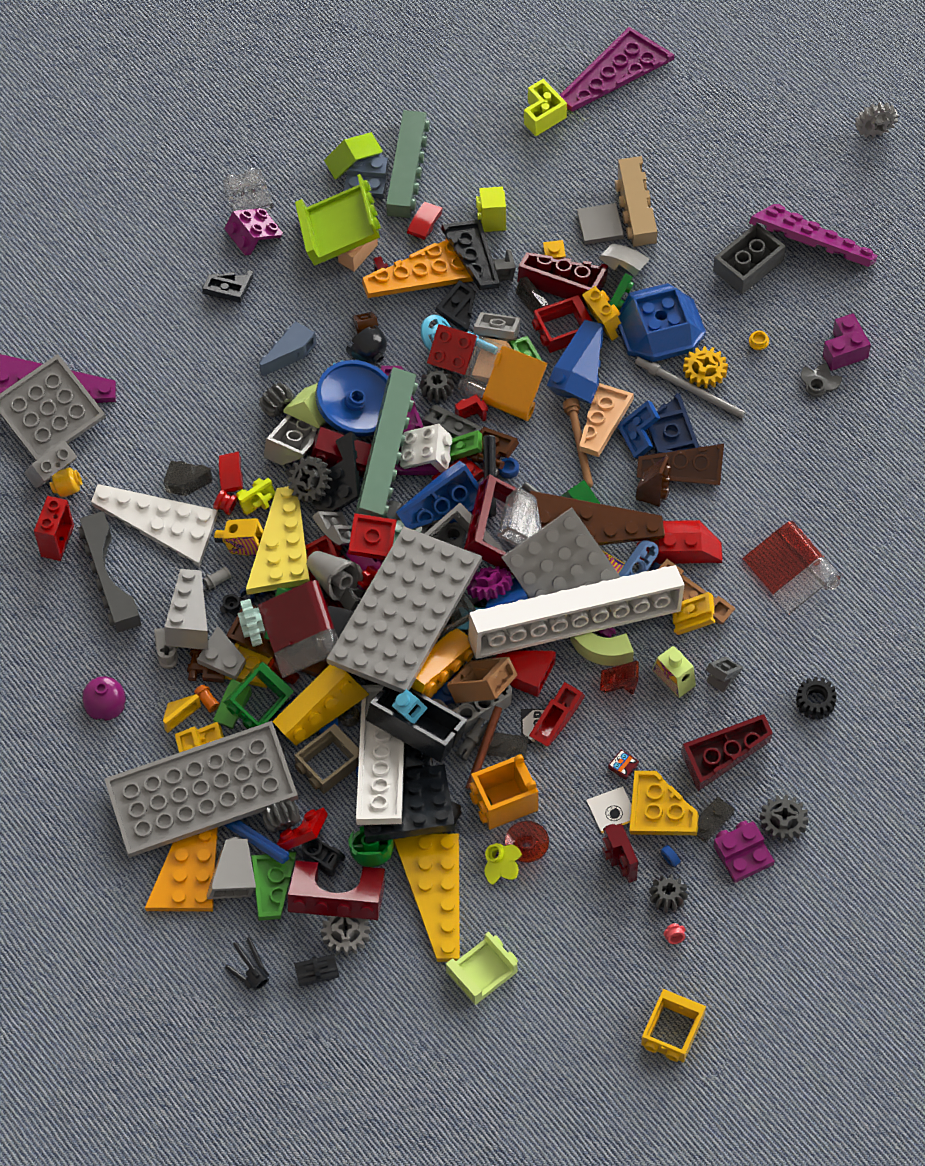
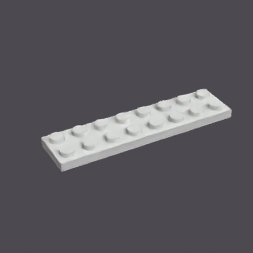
(378, 771)

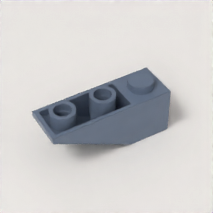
(292, 347)

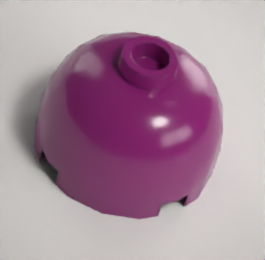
(103, 698)

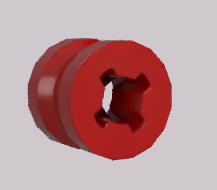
(225, 502)

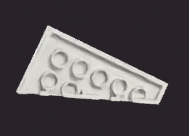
(168, 522)

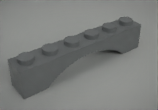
(121, 605)

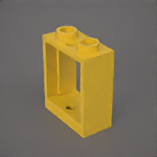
(682, 1006)

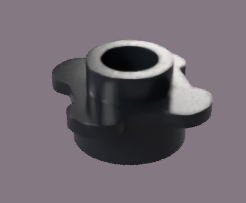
(227, 601)

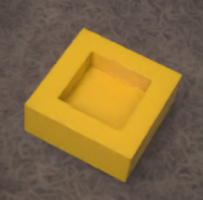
(554, 249)

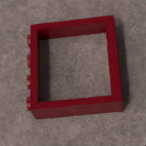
(487, 489)

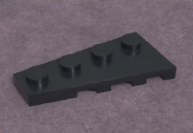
(473, 250)

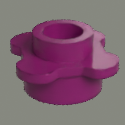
(607, 633)

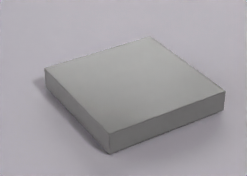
(600, 223)

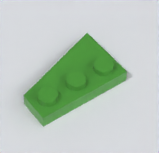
(271, 884)

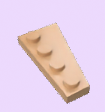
(603, 418)

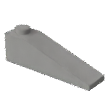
(289, 441)

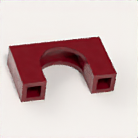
(358, 903)

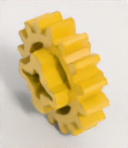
(705, 367)

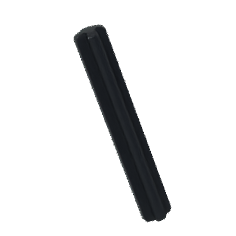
(489, 465)

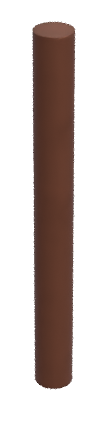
(485, 743)

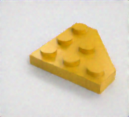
(659, 808)

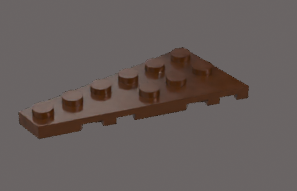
(604, 522)

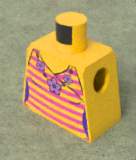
(241, 536)

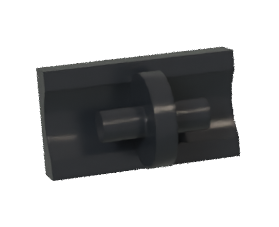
(316, 970)

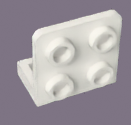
(426, 446)

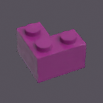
(848, 345)

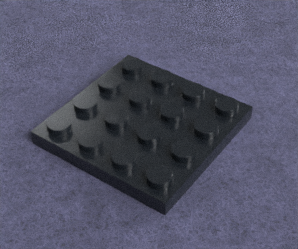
(424, 806)

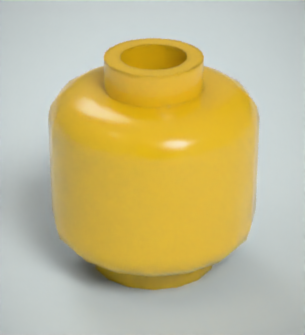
(66, 482)

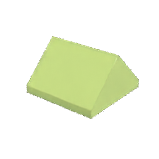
(305, 407)

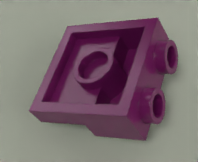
(743, 851)

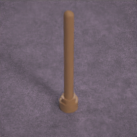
(572, 407)

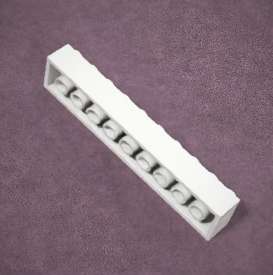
(575, 611)

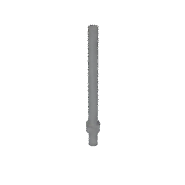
(656, 370)

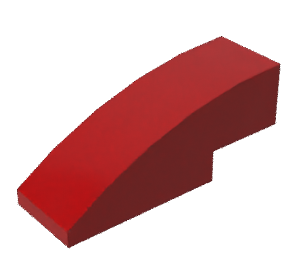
(557, 714)

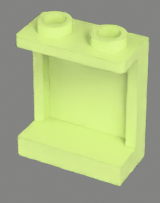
(483, 968)

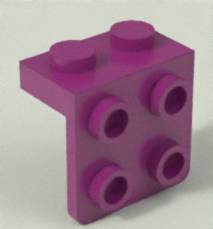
(249, 226)

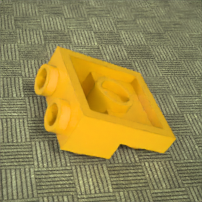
(602, 311)

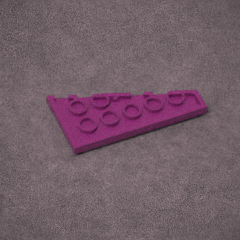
(618, 65)
(811, 233)

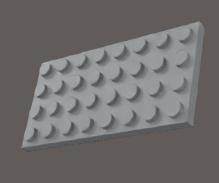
(404, 610)
(200, 789)

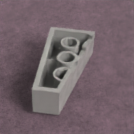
(187, 616)

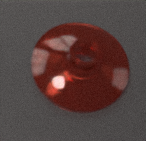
(530, 833)

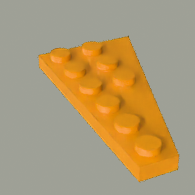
(424, 269)
(186, 875)

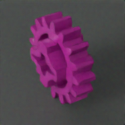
(489, 583)

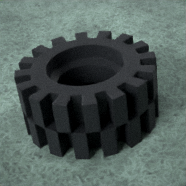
(816, 687)

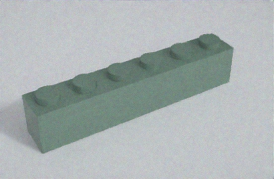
(407, 164)

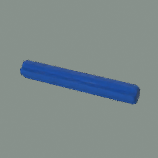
(259, 841)

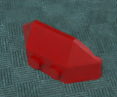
(687, 543)

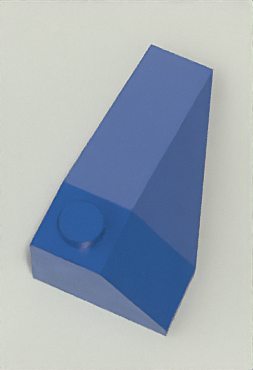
(577, 368)
(440, 497)

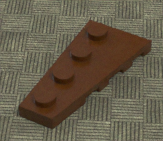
(693, 465)

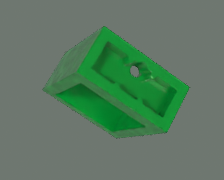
(272, 681)

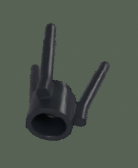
(256, 976)

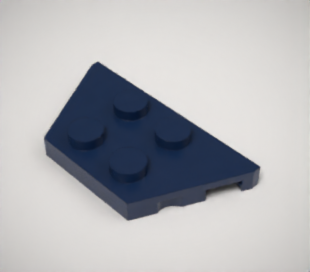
(673, 428)

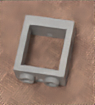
(49, 464)

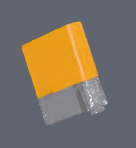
(503, 378)

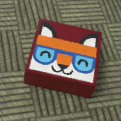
(623, 764)

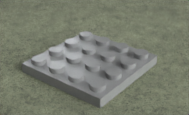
(49, 407)
(559, 558)

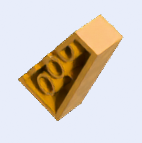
(443, 662)

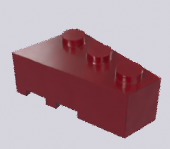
(325, 448)

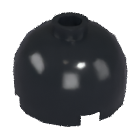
(368, 346)

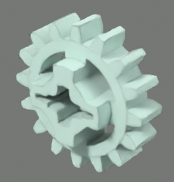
(251, 622)

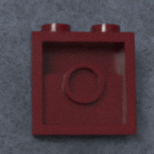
(619, 851)

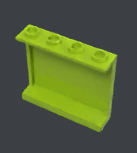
(338, 223)

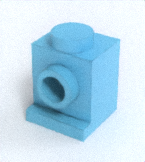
(405, 703)

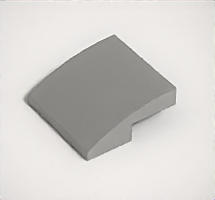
(626, 257)
(334, 526)

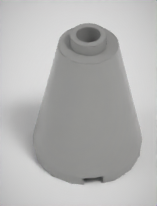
(334, 573)

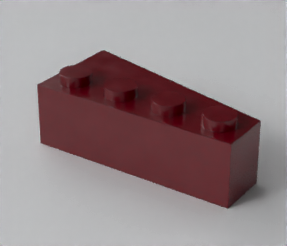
(562, 276)
(722, 750)

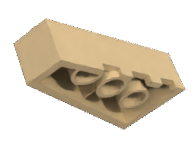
(636, 202)

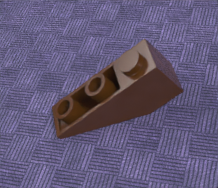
(654, 483)

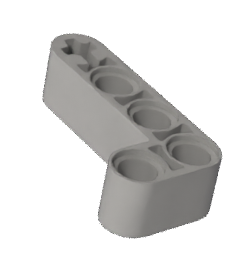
(475, 711)

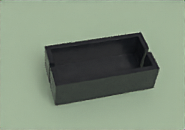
(431, 734)

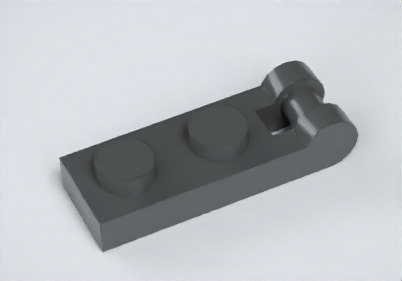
(450, 422)

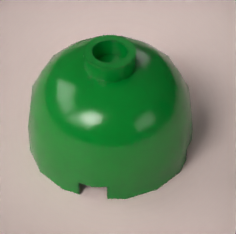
(369, 854)

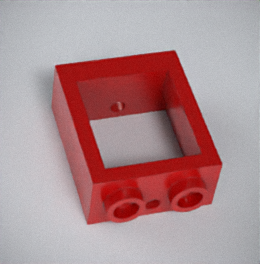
(554, 311)
(54, 523)

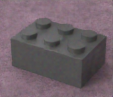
(749, 258)

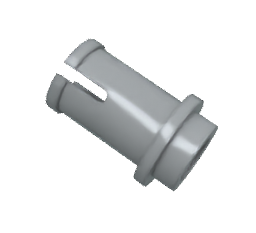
(216, 578)

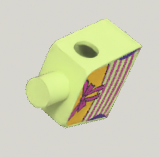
(672, 668)

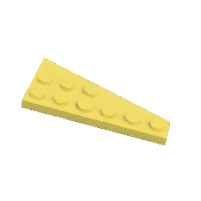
(282, 548)

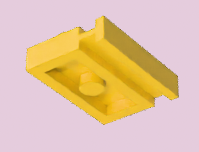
(694, 614)

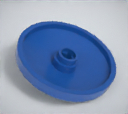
(351, 396)

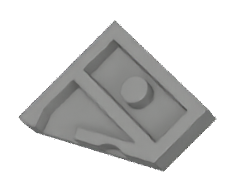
(222, 655)

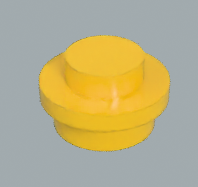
(758, 340)

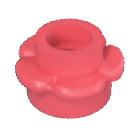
(675, 933)

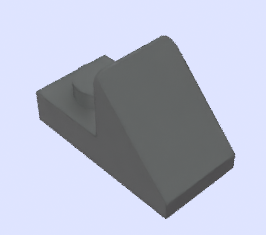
(722, 673)

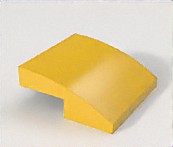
(195, 737)

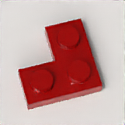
(306, 832)

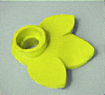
(504, 864)

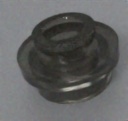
(350, 722)

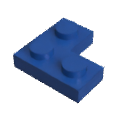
(634, 429)

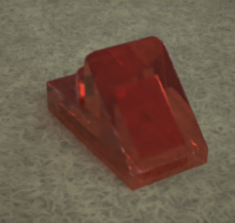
(620, 677)

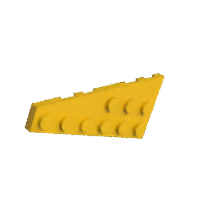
(433, 877)

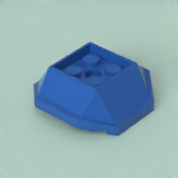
(660, 323)

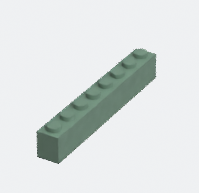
(386, 443)

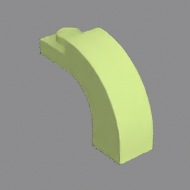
(603, 650)

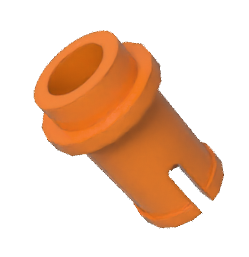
(207, 698)

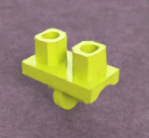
(257, 496)

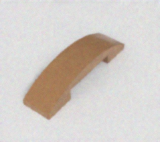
(721, 607)

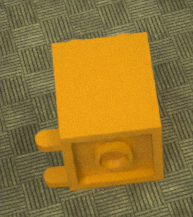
(508, 789)

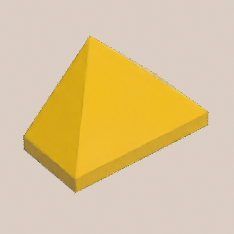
(180, 710)

